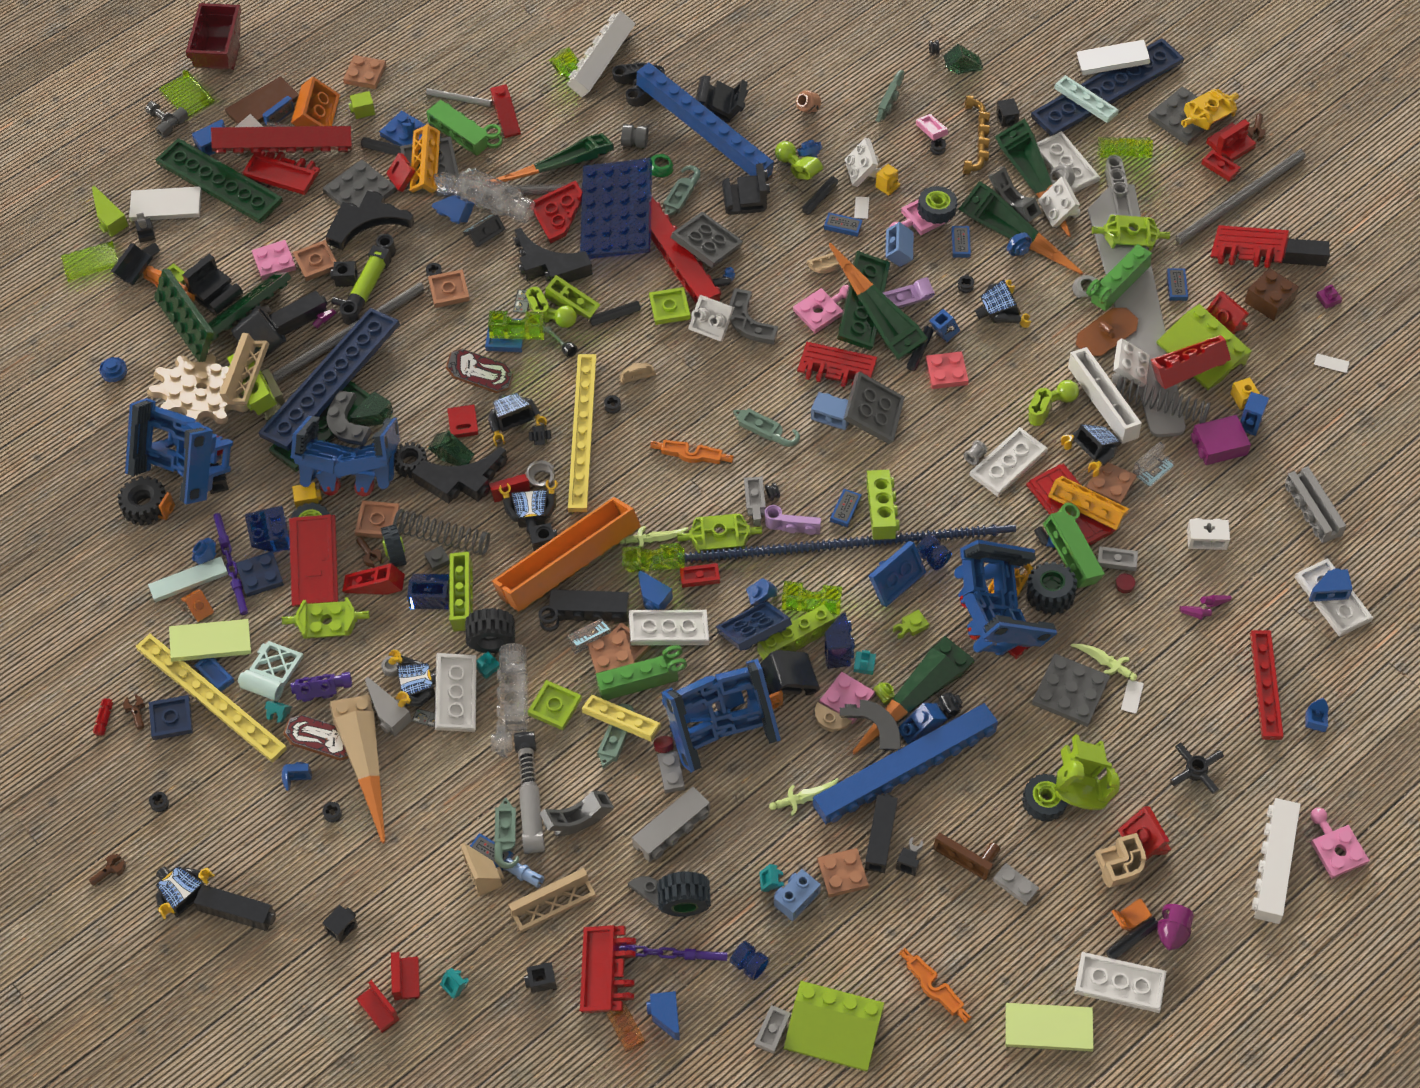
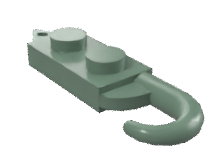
(890, 96)
(681, 191)
(764, 427)
(612, 742)
(505, 833)

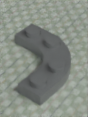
(745, 324)
(338, 422)

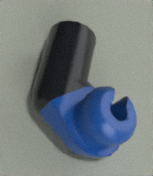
(726, 279)
(1044, 539)

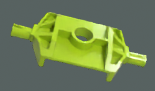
(1118, 232)
(705, 538)
(310, 618)

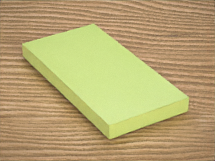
(209, 640)
(1049, 1027)

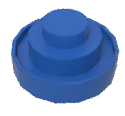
(809, 149)
(1019, 244)
(113, 369)
(204, 551)

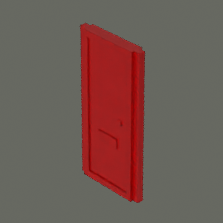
(1041, 487)
(313, 559)

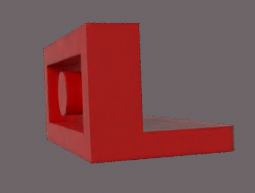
(517, 484)
(404, 977)
(378, 1007)

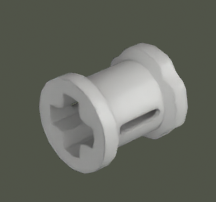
(975, 452)

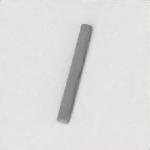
(458, 97)

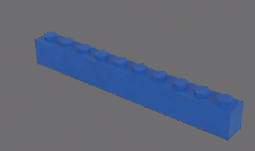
(702, 120)
(904, 764)

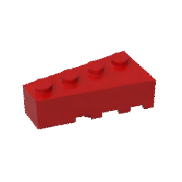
(1190, 361)

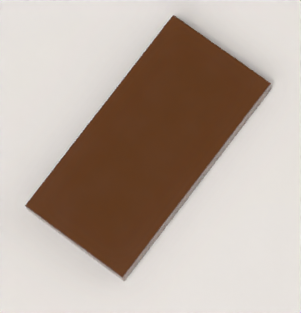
(261, 100)

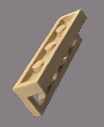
(239, 370)
(549, 893)

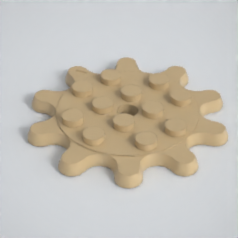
(181, 390)

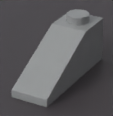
(390, 715)

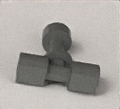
(168, 120)

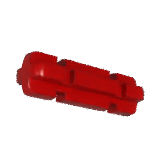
(103, 717)

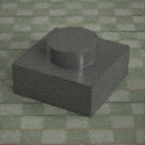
(437, 558)

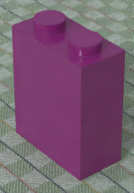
(1220, 440)

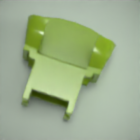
(1078, 778)

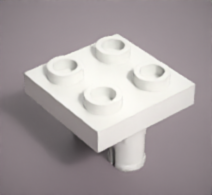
(862, 162)
(1059, 202)
(711, 318)
(1130, 363)

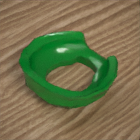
(661, 171)

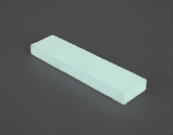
(1086, 99)
(188, 579)

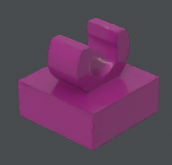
(1329, 297)

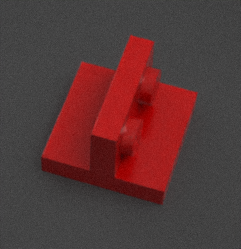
(1232, 141)
(1228, 312)
(1149, 832)

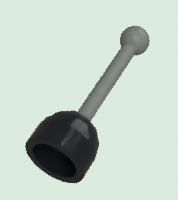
(569, 349)

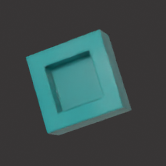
(864, 662)
(487, 665)
(279, 708)
(769, 878)
(453, 983)

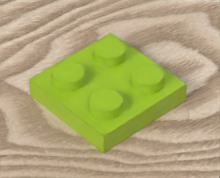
(669, 306)
(554, 705)

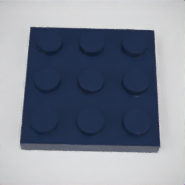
(753, 625)

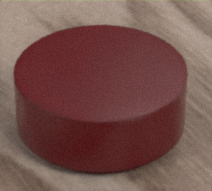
(1125, 583)
(663, 744)

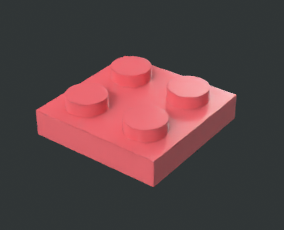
(947, 370)

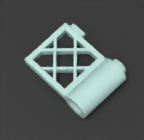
(265, 682)

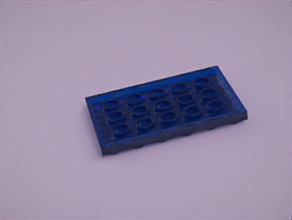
(616, 208)

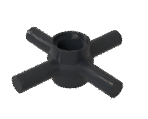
(1194, 774)

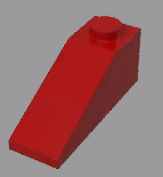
(505, 111)
(377, 580)

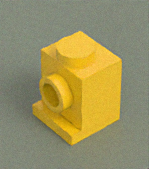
(887, 179)

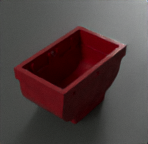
(215, 36)

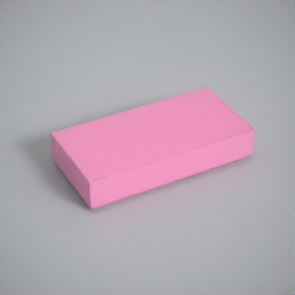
(931, 127)

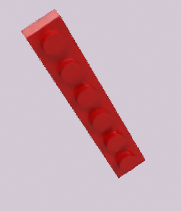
(1266, 685)

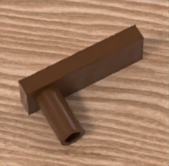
(964, 857)

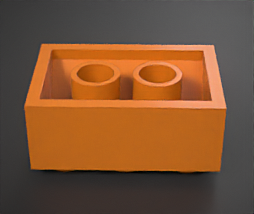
(315, 104)

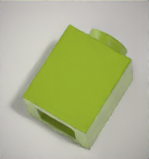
(361, 105)

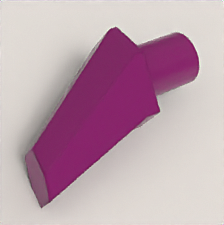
(323, 318)
(1215, 600)
(1196, 611)

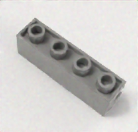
(1315, 505)
(671, 824)

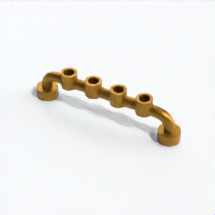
(983, 130)

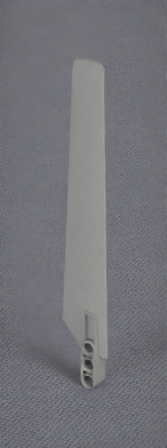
(1139, 298)

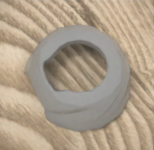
(1070, 174)
(1076, 287)
(539, 466)

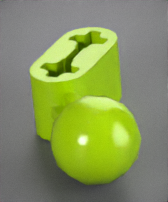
(801, 168)
(564, 316)
(1041, 404)

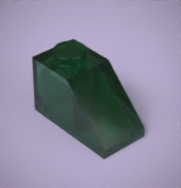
(962, 60)
(372, 411)
(450, 449)

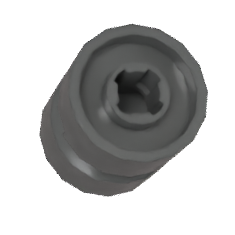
(636, 136)

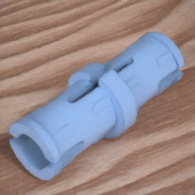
(524, 872)

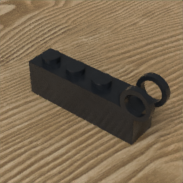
(586, 606)

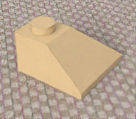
(482, 870)

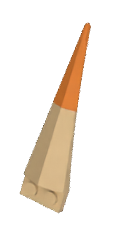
(357, 731)

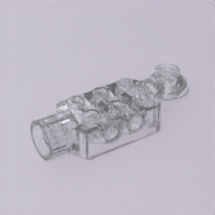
(487, 193)
(512, 697)

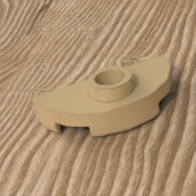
(823, 264)
(636, 372)
(829, 719)

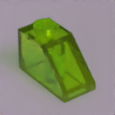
(564, 62)

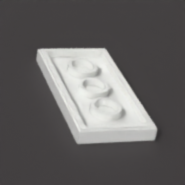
(1113, 57)
(1058, 151)
(166, 203)
(1008, 461)
(1341, 614)
(668, 627)
(455, 692)
(1120, 982)

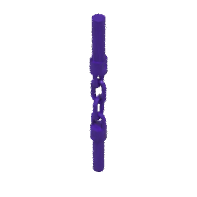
(235, 583)
(688, 954)

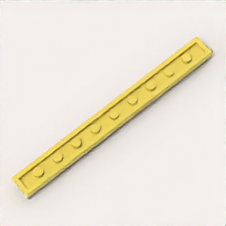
(582, 433)
(212, 699)

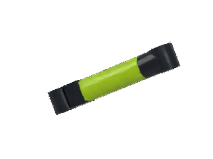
(378, 260)

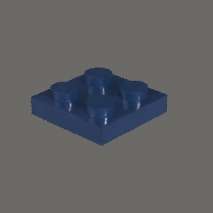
(259, 574)
(170, 717)

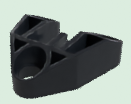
(628, 75)

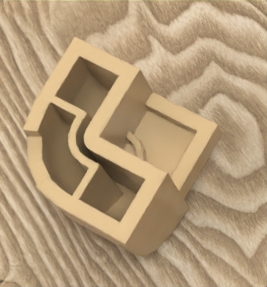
(1121, 862)

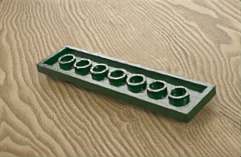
(219, 180)

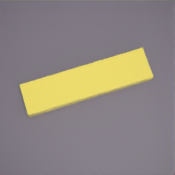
(621, 718)

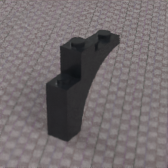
(372, 212)
(542, 262)
(470, 478)

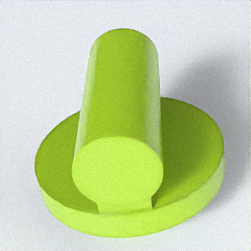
(884, 692)

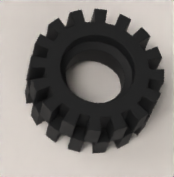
(407, 451)

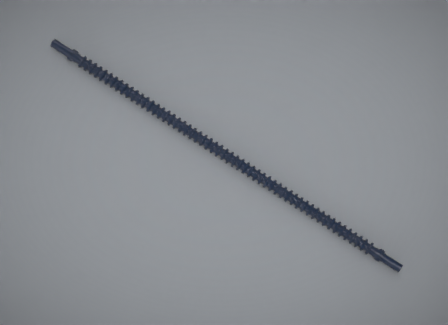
(991, 530)

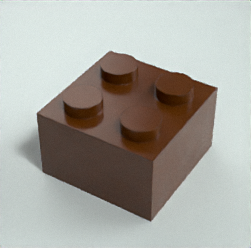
(1271, 294)

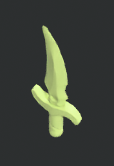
(653, 536)
(1104, 659)
(800, 798)

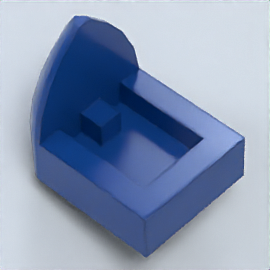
(761, 591)
(1317, 715)
(295, 771)

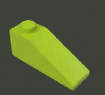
(109, 216)
(564, 294)

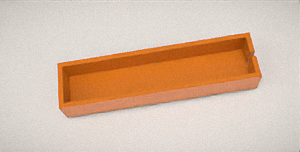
(566, 554)

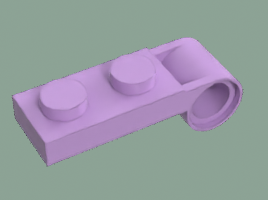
(911, 294)
(791, 523)

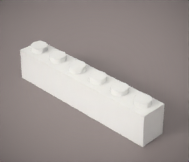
(600, 54)
(1104, 395)
(1276, 861)

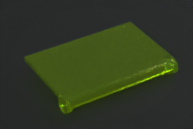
(187, 93)
(89, 260)

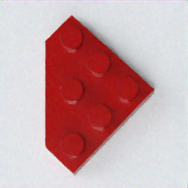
(557, 210)

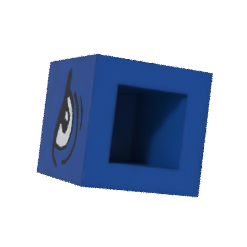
(944, 325)

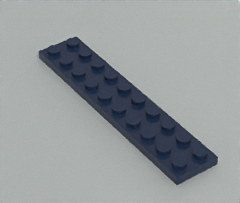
(1110, 86)
(330, 376)

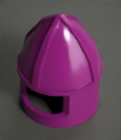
(1176, 926)

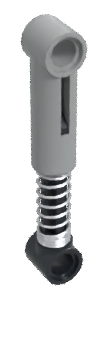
(529, 794)

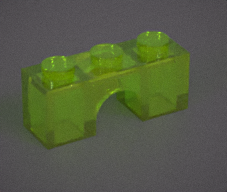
(1125, 146)
(504, 327)
(666, 557)
(797, 598)

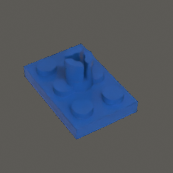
(401, 128)
(897, 573)

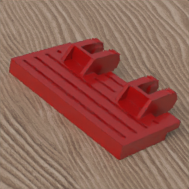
(282, 171)
(1250, 244)
(834, 363)
(600, 967)

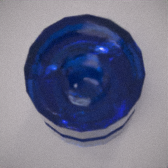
(933, 552)
(747, 958)

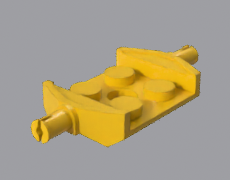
(1203, 113)

